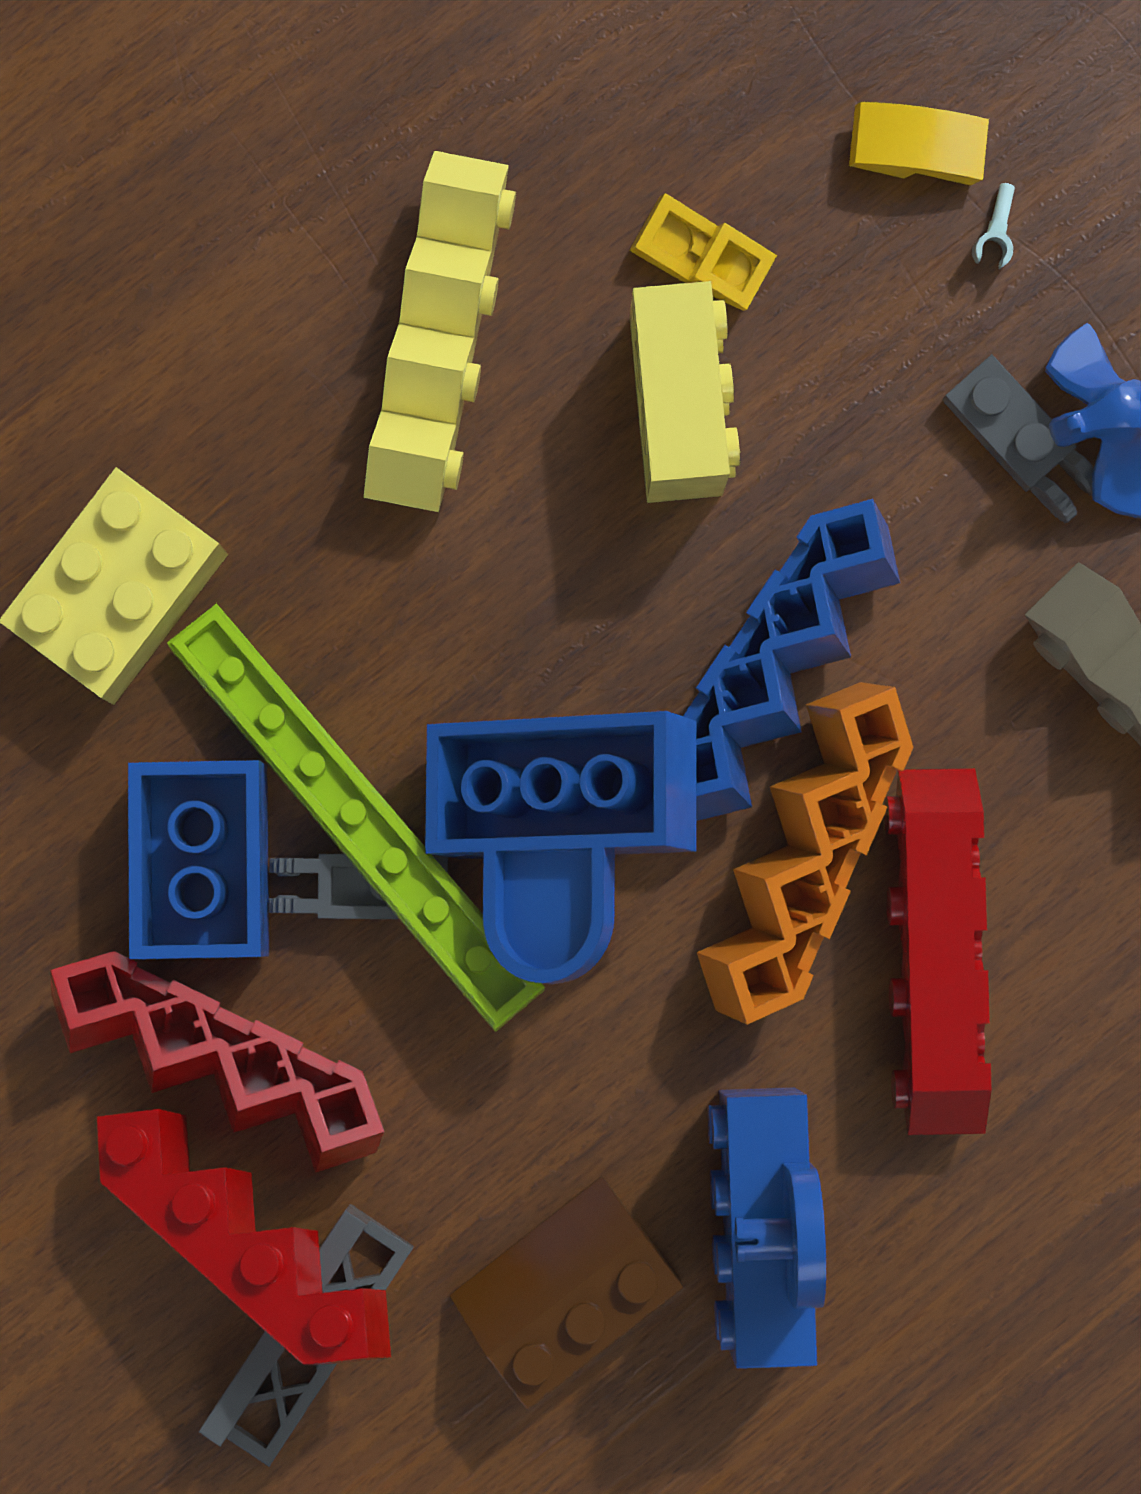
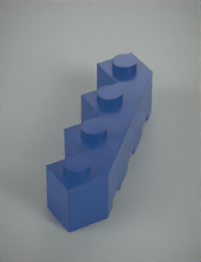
(789, 629)

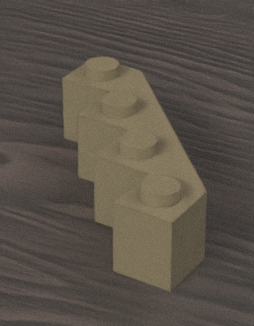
(1097, 640)

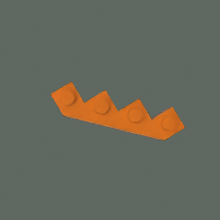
(828, 823)

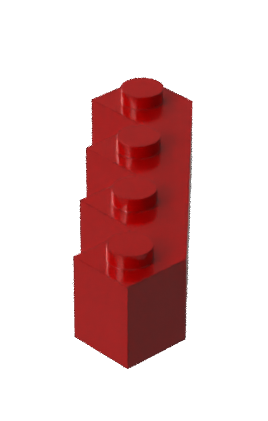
(942, 971)
(190, 1037)
(213, 1227)

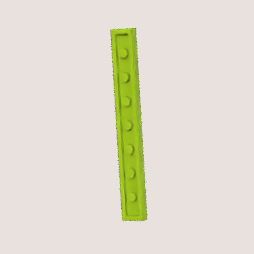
(351, 813)

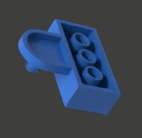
(549, 814)
(771, 1228)

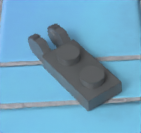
(1018, 435)
(341, 889)

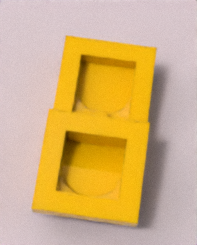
(918, 140)
(701, 251)

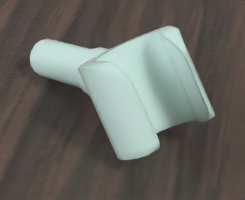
(998, 226)

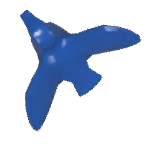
(1112, 415)

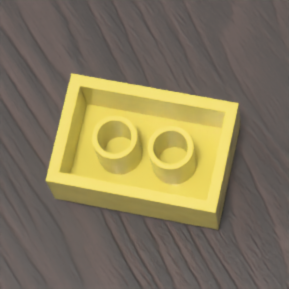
(683, 391)
(114, 586)

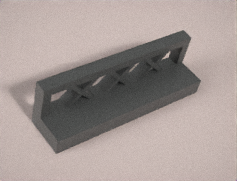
(265, 1355)

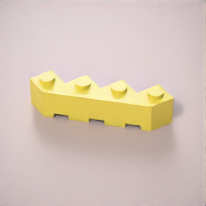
(437, 332)

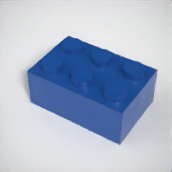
(198, 859)

